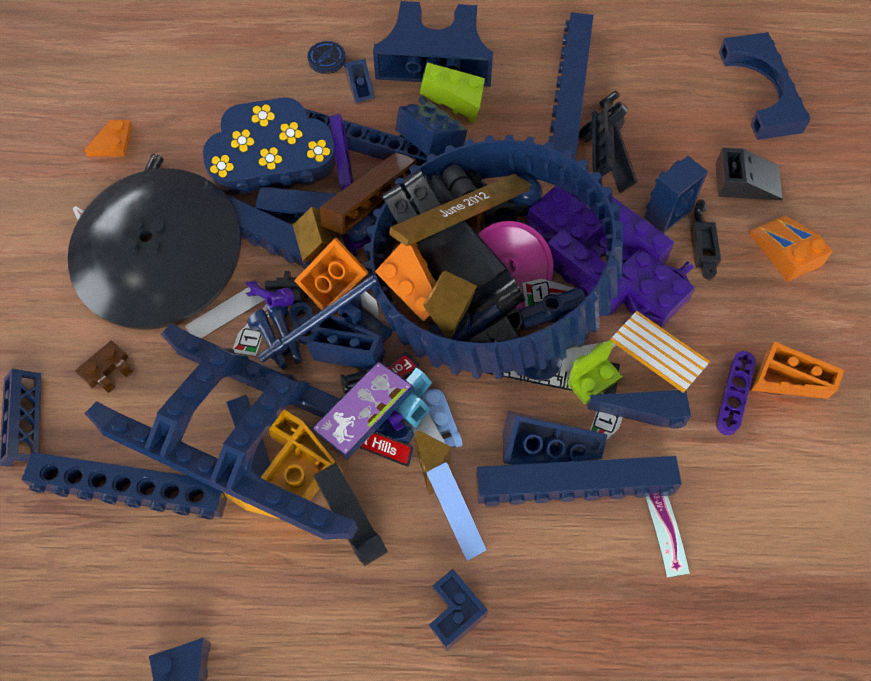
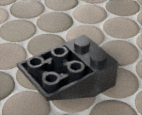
(747, 176)

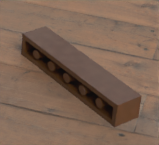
(364, 194)

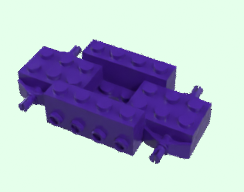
(580, 242)

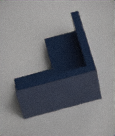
(357, 316)
(463, 610)

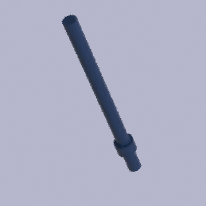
(280, 344)

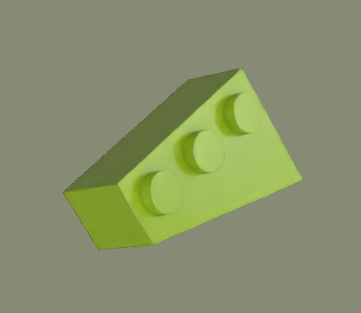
(453, 89)

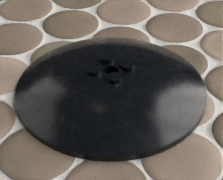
(173, 273)

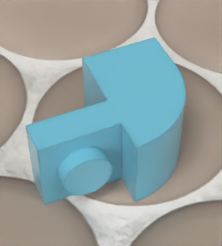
(413, 408)

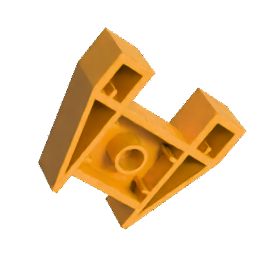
(296, 461)

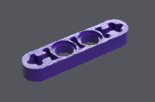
(341, 150)
(738, 393)

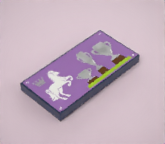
(362, 409)

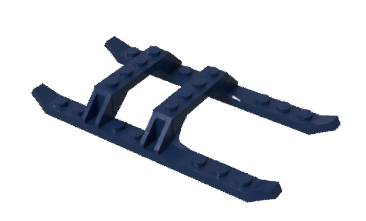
(233, 469)

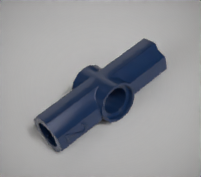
(563, 304)

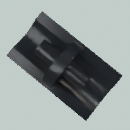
(284, 282)

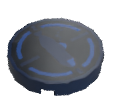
(326, 57)

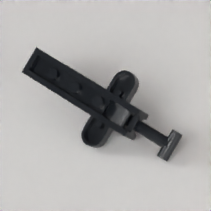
(607, 142)

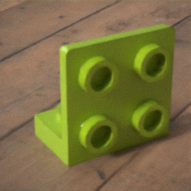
(593, 372)

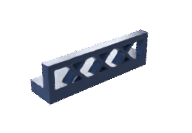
(11, 416)

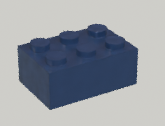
(429, 128)
(675, 193)

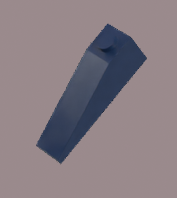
(655, 407)

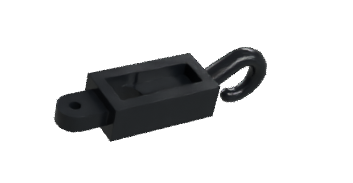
(705, 237)

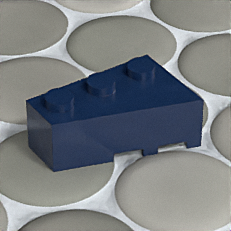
(182, 662)

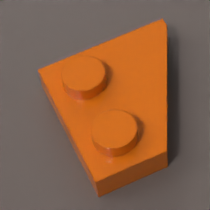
(111, 140)

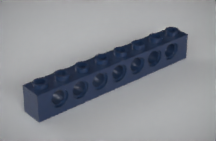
(44, 466)

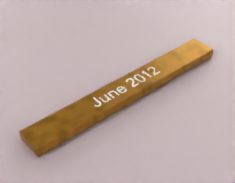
(458, 210)

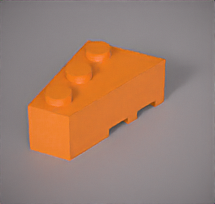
(408, 277)
(796, 374)

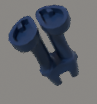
(260, 322)

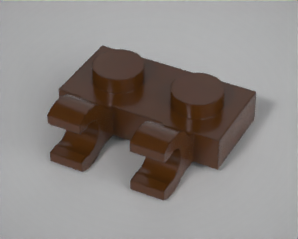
(102, 364)

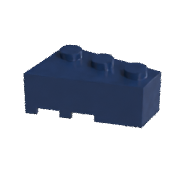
(345, 344)

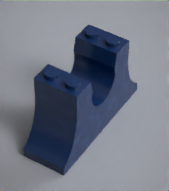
(412, 45)

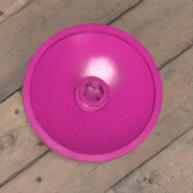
(520, 250)

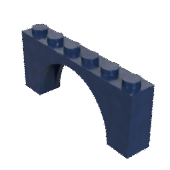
(760, 54)

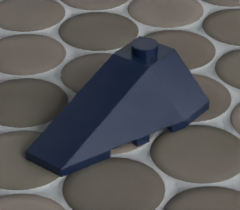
(541, 440)

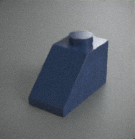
(359, 80)

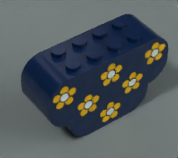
(268, 147)

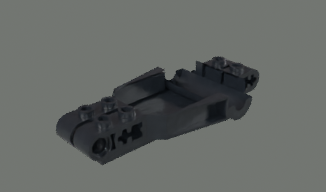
(463, 255)

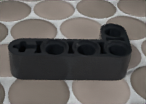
(342, 501)

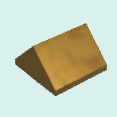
(313, 237)
(449, 302)
(431, 455)

